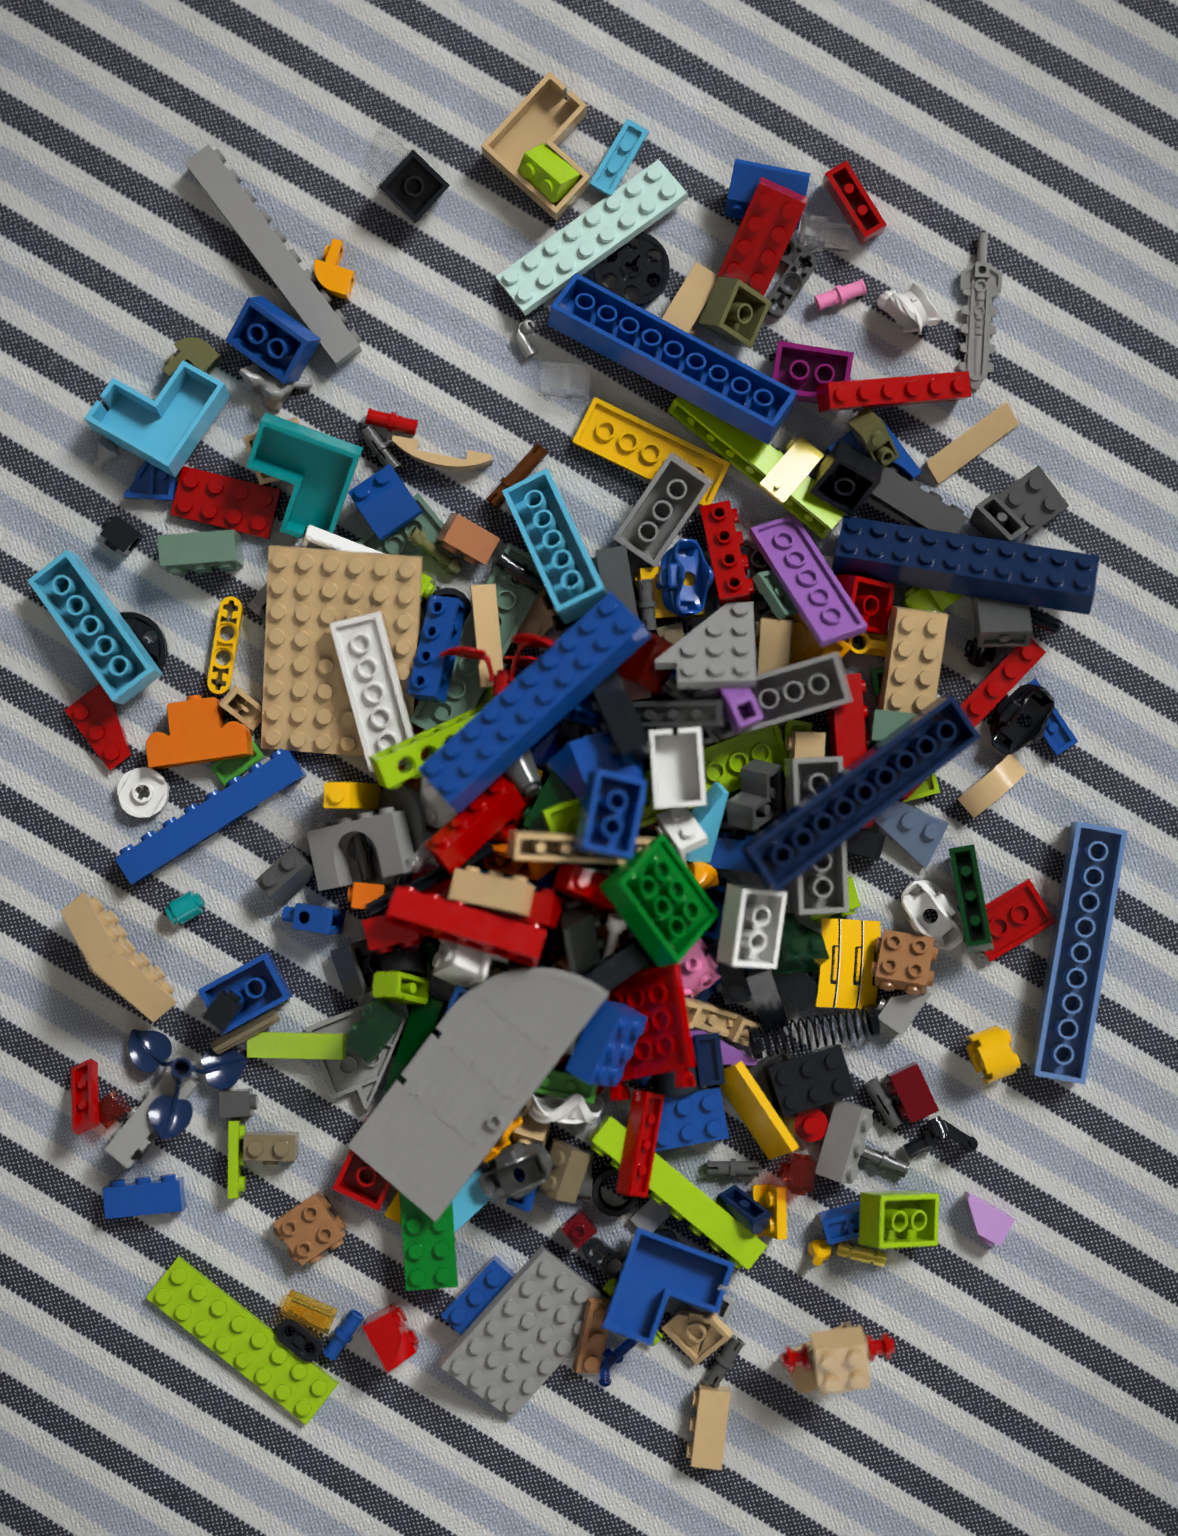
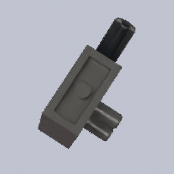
(1008, 623)

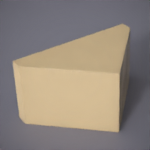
(243, 707)

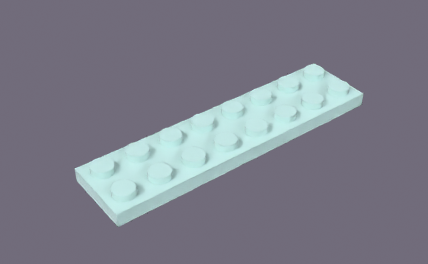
(592, 237)

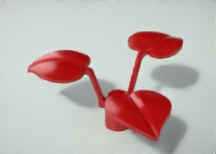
(504, 677)

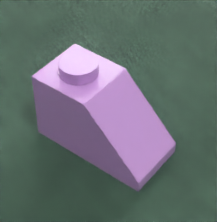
(988, 1220)

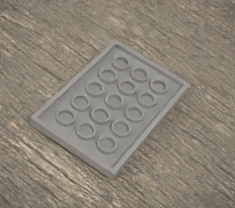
(522, 1333)

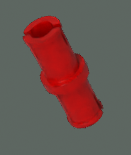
(391, 421)

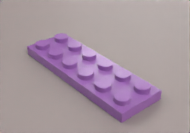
(808, 580)

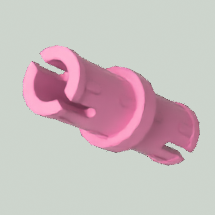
(840, 294)

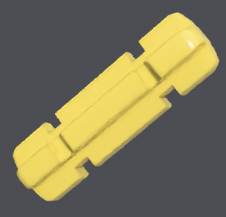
(861, 1254)

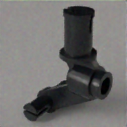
(936, 1131)

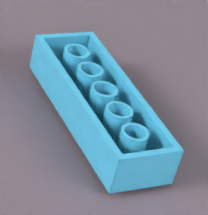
(555, 545)
(95, 627)

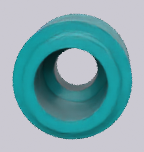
(185, 908)

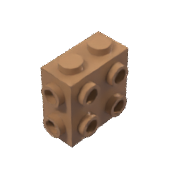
(904, 962)
(310, 1229)

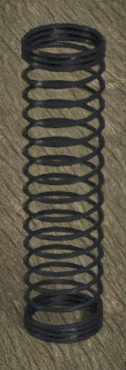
(871, 1017)

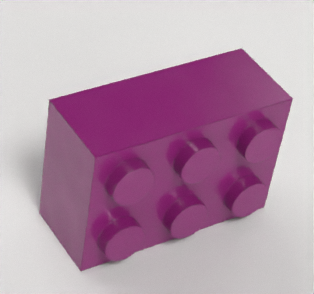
(809, 366)

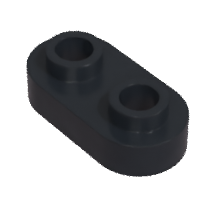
(297, 1341)

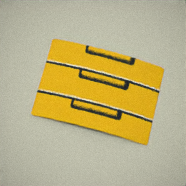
(846, 975)

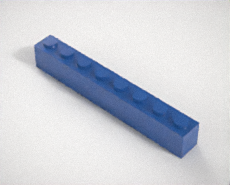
(209, 817)

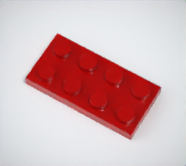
(226, 502)

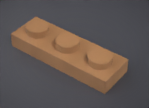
(591, 1338)

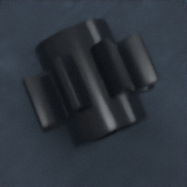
(979, 655)

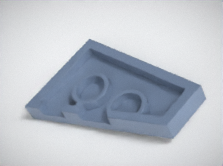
(913, 830)

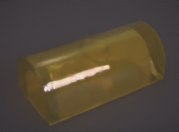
(309, 1311)

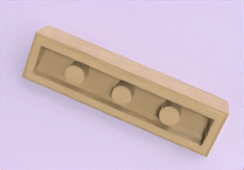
(971, 443)
(486, 630)

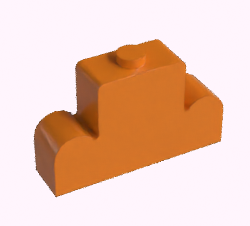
(197, 735)

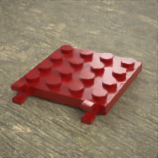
(667, 1036)

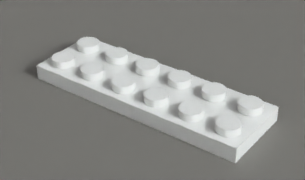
(372, 683)

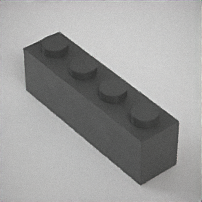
(916, 505)

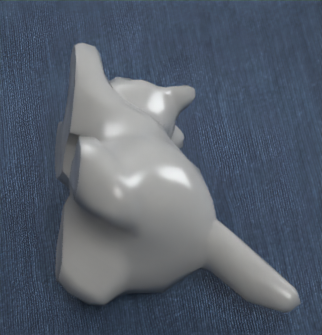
(272, 390)

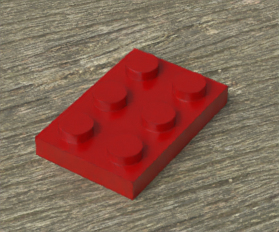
(1016, 918)

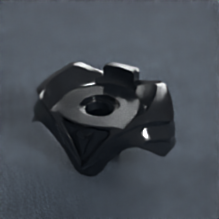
(1027, 699)

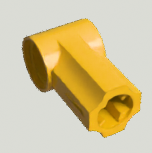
(872, 644)

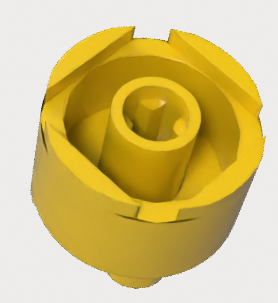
(992, 1054)

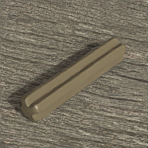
(245, 1031)

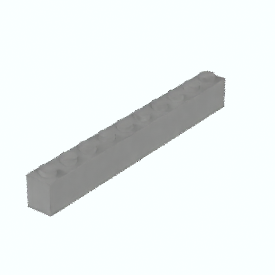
(273, 255)

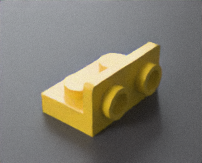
(774, 1200)

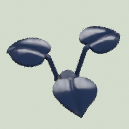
(173, 1115)

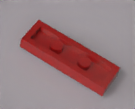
(84, 1096)

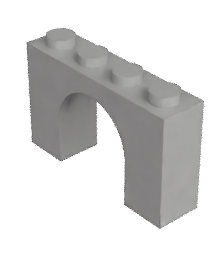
(330, 846)

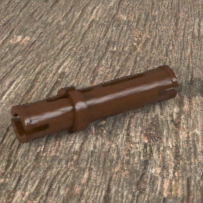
(518, 474)

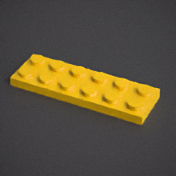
(642, 446)

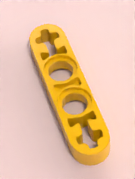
(225, 645)

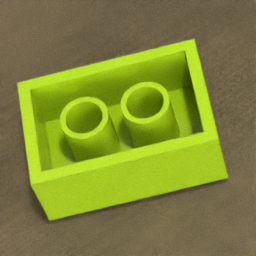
(898, 1219)

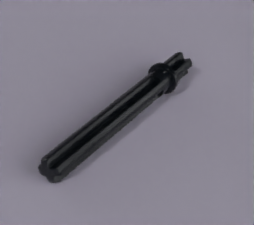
(428, 880)

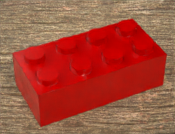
(763, 235)

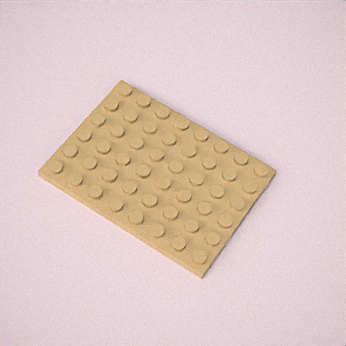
(303, 680)

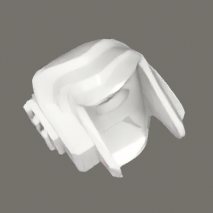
(927, 895)
(563, 1110)

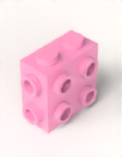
(697, 969)

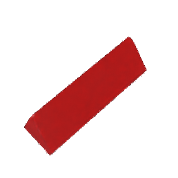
(640, 1143)

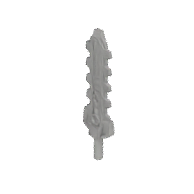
(980, 284)

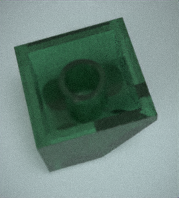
(799, 948)

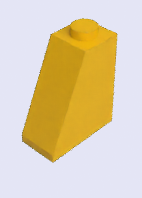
(351, 795)

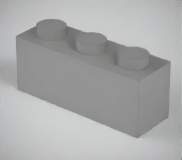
(844, 1142)

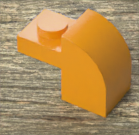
(331, 277)

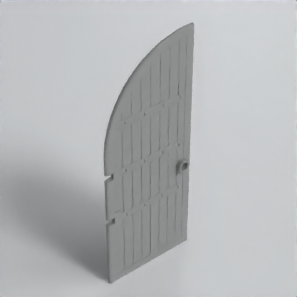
(473, 1081)

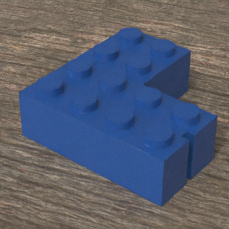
(652, 1274)

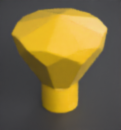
(819, 1251)

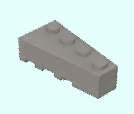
(137, 1134)

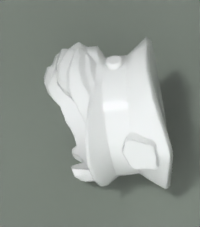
(910, 309)

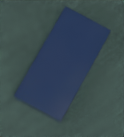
(709, 1059)

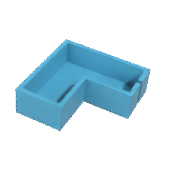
(162, 429)

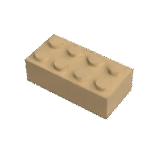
(912, 659)

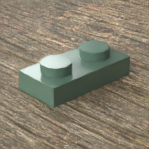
(775, 595)

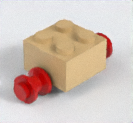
(839, 1358)

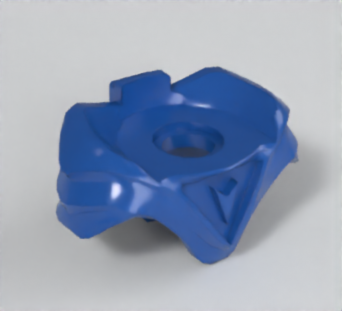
(676, 596)

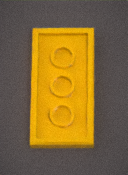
(757, 1112)

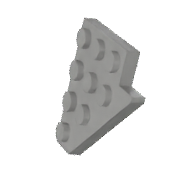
(716, 651)
(355, 1071)

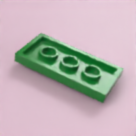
(428, 1248)

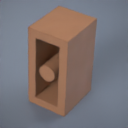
(468, 539)

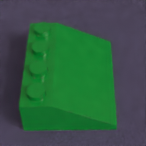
(660, 901)

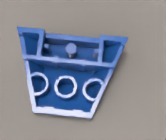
(586, 755)

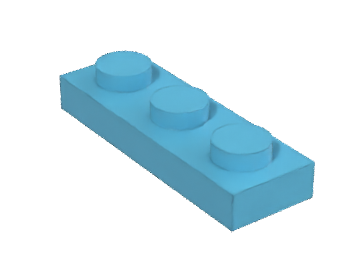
(619, 158)

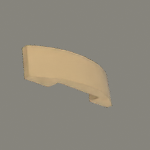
(473, 458)
(721, 1020)

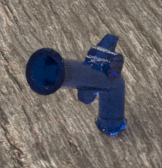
(613, 1357)

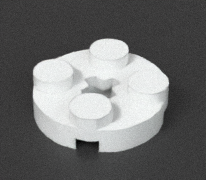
(129, 796)

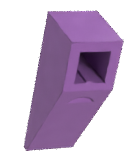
(740, 708)

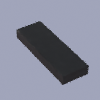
(766, 997)

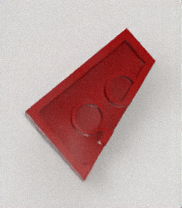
(99, 723)

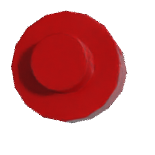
(811, 1124)

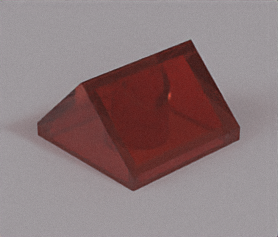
(641, 665)

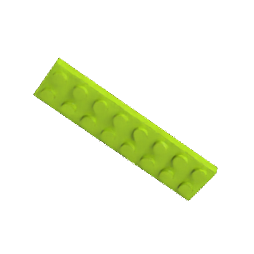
(241, 1340)

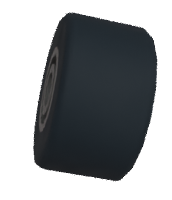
(666, 1084)

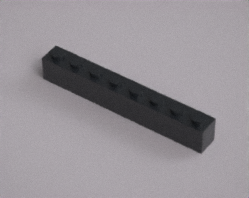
(613, 707)

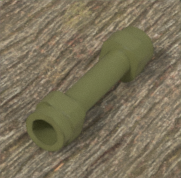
(450, 565)

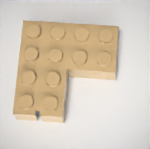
(539, 119)
(116, 958)

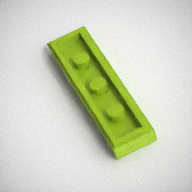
(297, 1045)

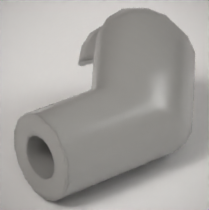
(523, 337)

